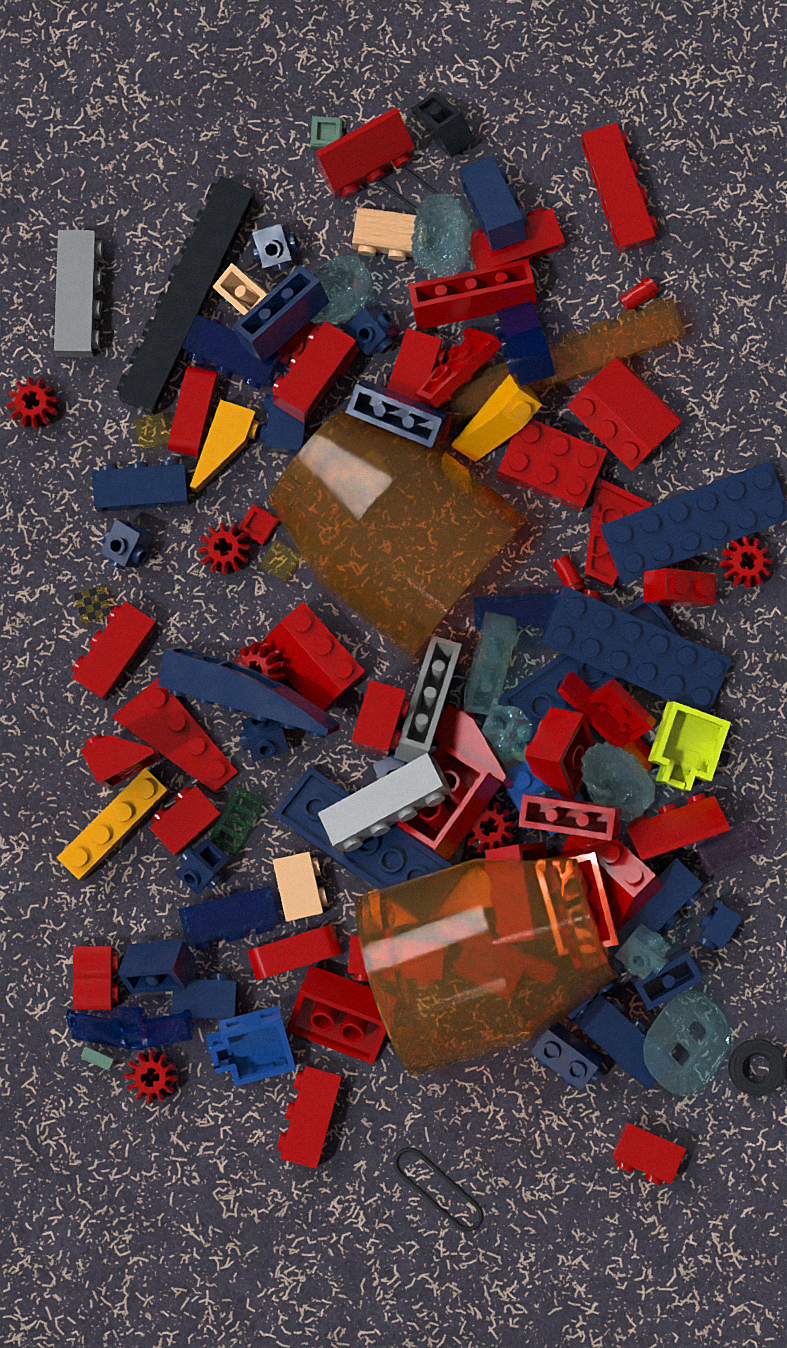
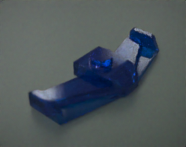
(131, 1028)

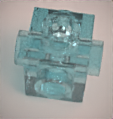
(507, 728)
(643, 952)

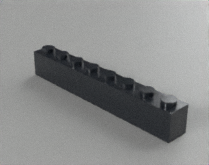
(187, 294)

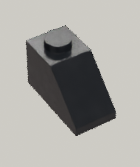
(444, 124)

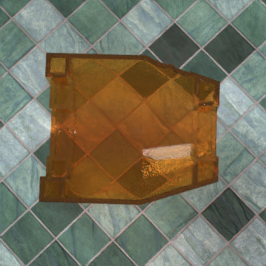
(391, 525)
(480, 957)

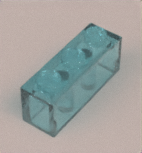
(490, 662)

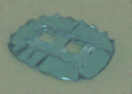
(672, 1027)

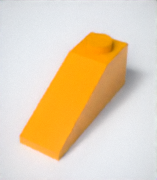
(498, 419)
(226, 438)

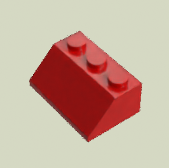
(365, 154)
(624, 413)
(314, 658)
(116, 758)
(675, 827)
(626, 878)
(596, 895)
(338, 1015)

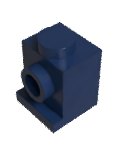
(718, 927)

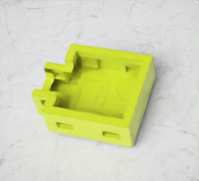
(687, 745)

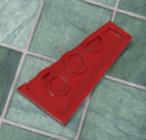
(173, 732)

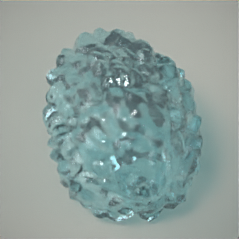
(441, 235)
(346, 286)
(617, 780)

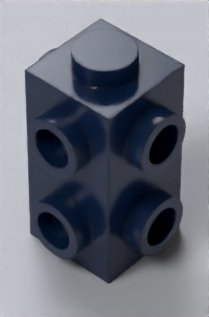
(568, 1056)

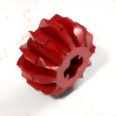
(22, 410)
(215, 555)
(735, 557)
(264, 656)
(493, 837)
(145, 1068)

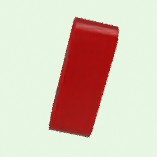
(192, 411)
(294, 952)

